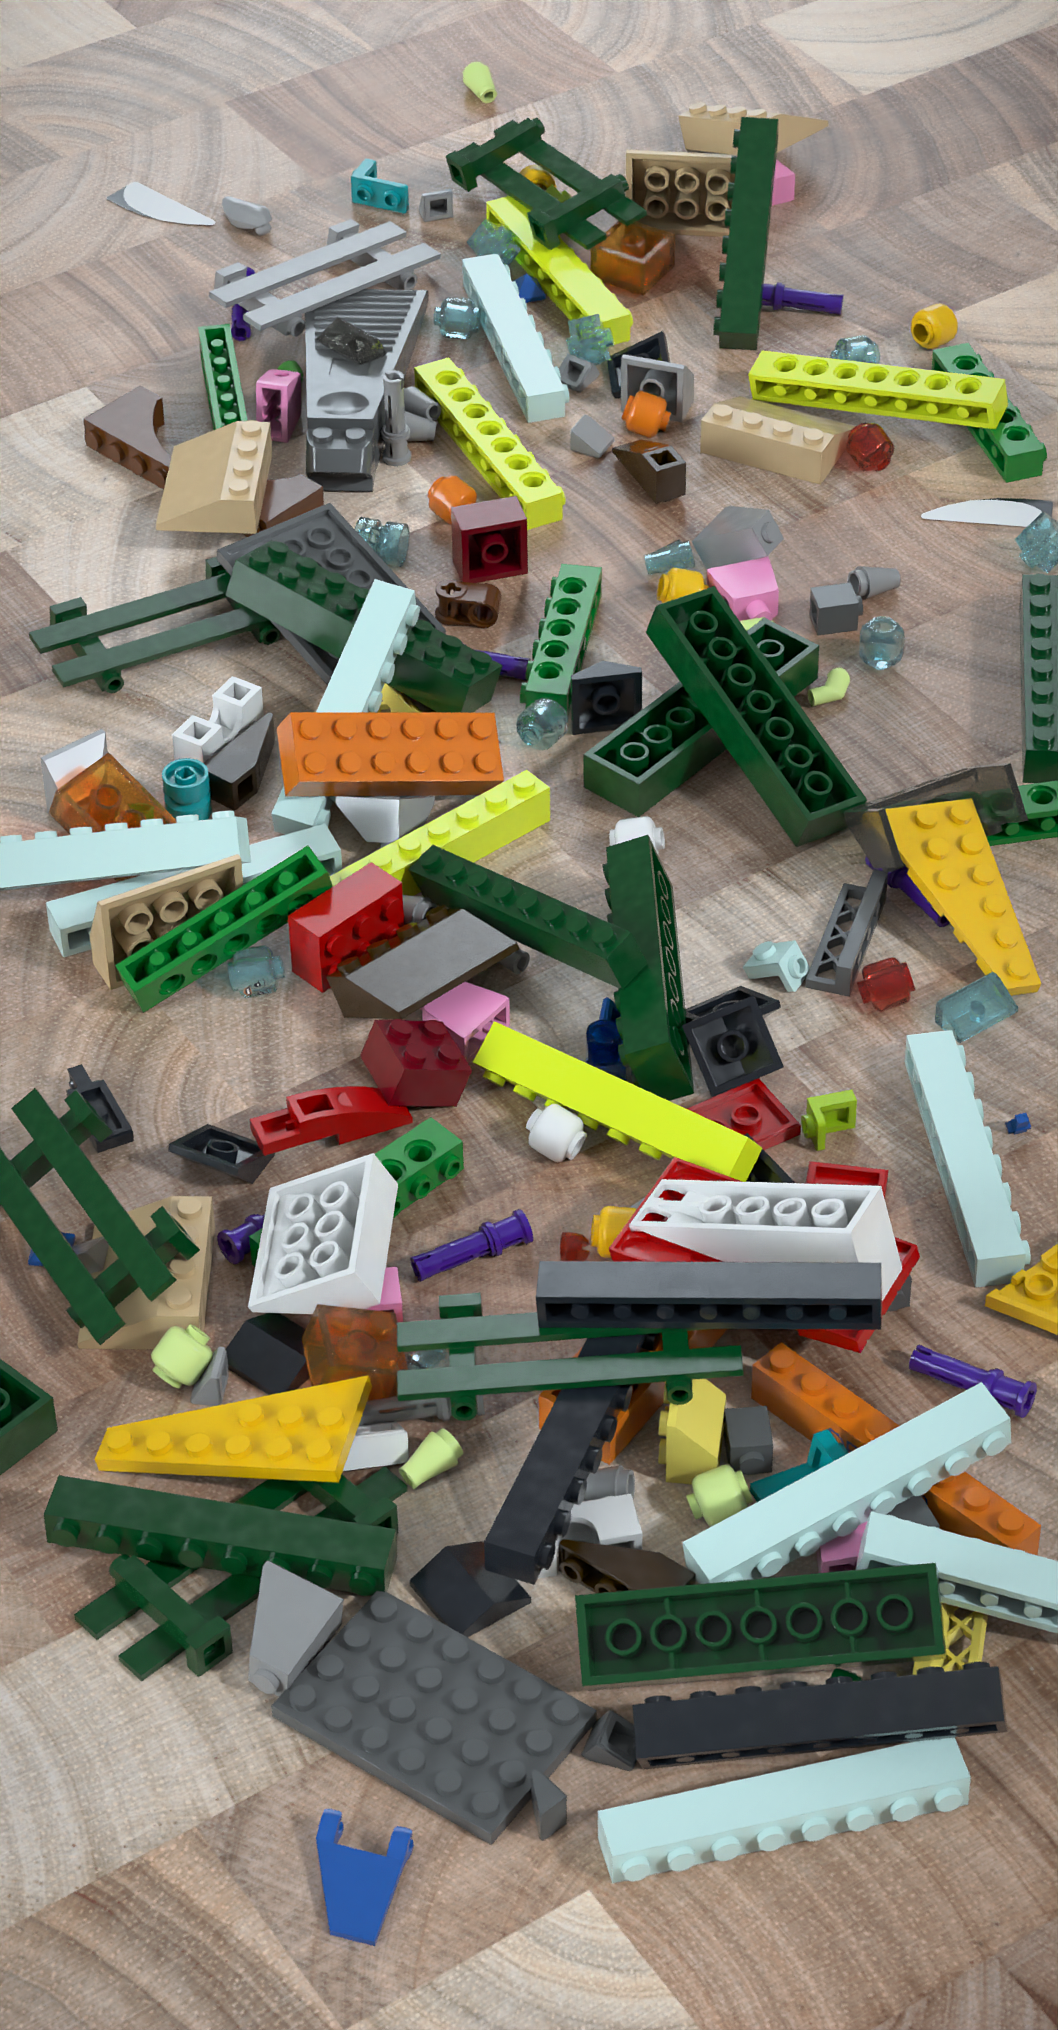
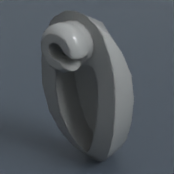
(247, 215)

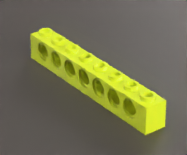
(878, 389)
(490, 443)

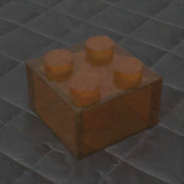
(633, 257)
(354, 1344)

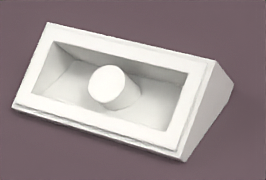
(378, 1446)

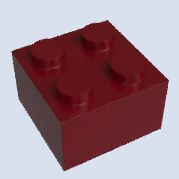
(489, 540)
(415, 1063)

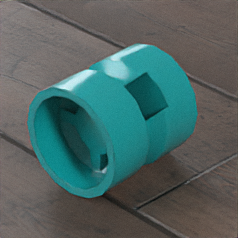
(187, 788)

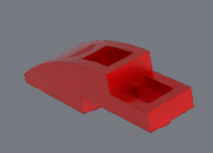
(321, 1113)

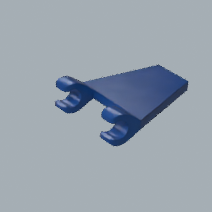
(358, 1882)

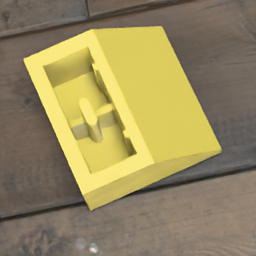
(692, 1433)

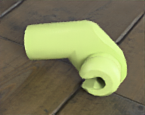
(834, 688)

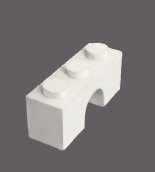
(234, 711)
(603, 1522)

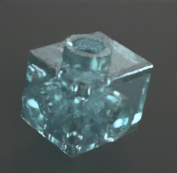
(492, 239)
(590, 339)
(1040, 543)

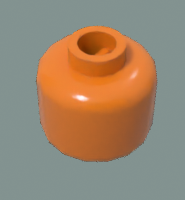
(646, 414)
(449, 493)

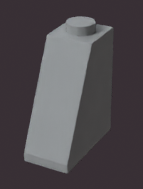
(737, 536)
(289, 1628)

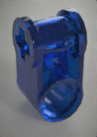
(602, 1048)

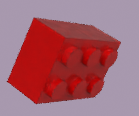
(344, 923)

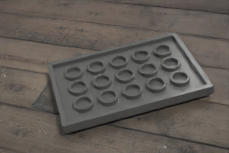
(337, 548)
(434, 1715)

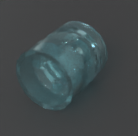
(387, 540)

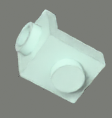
(780, 960)

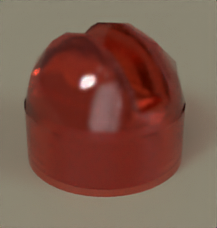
(571, 1247)

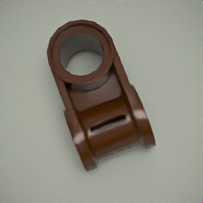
(469, 604)

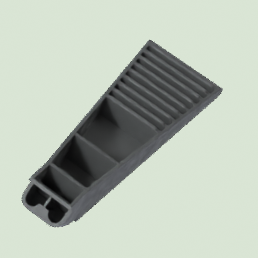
(347, 397)

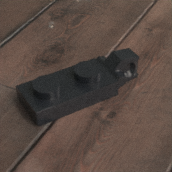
(103, 1101)

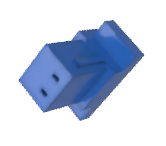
(1019, 1124)

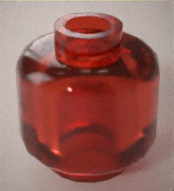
(870, 447)
(886, 984)

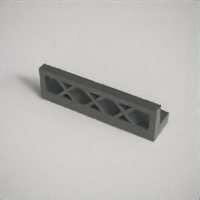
(854, 941)

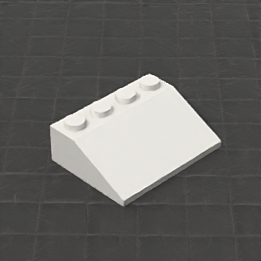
(325, 1240)

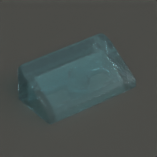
(975, 1007)

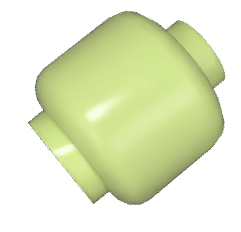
(182, 1355)
(719, 1494)

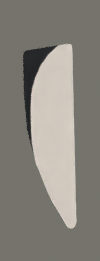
(156, 206)
(993, 511)

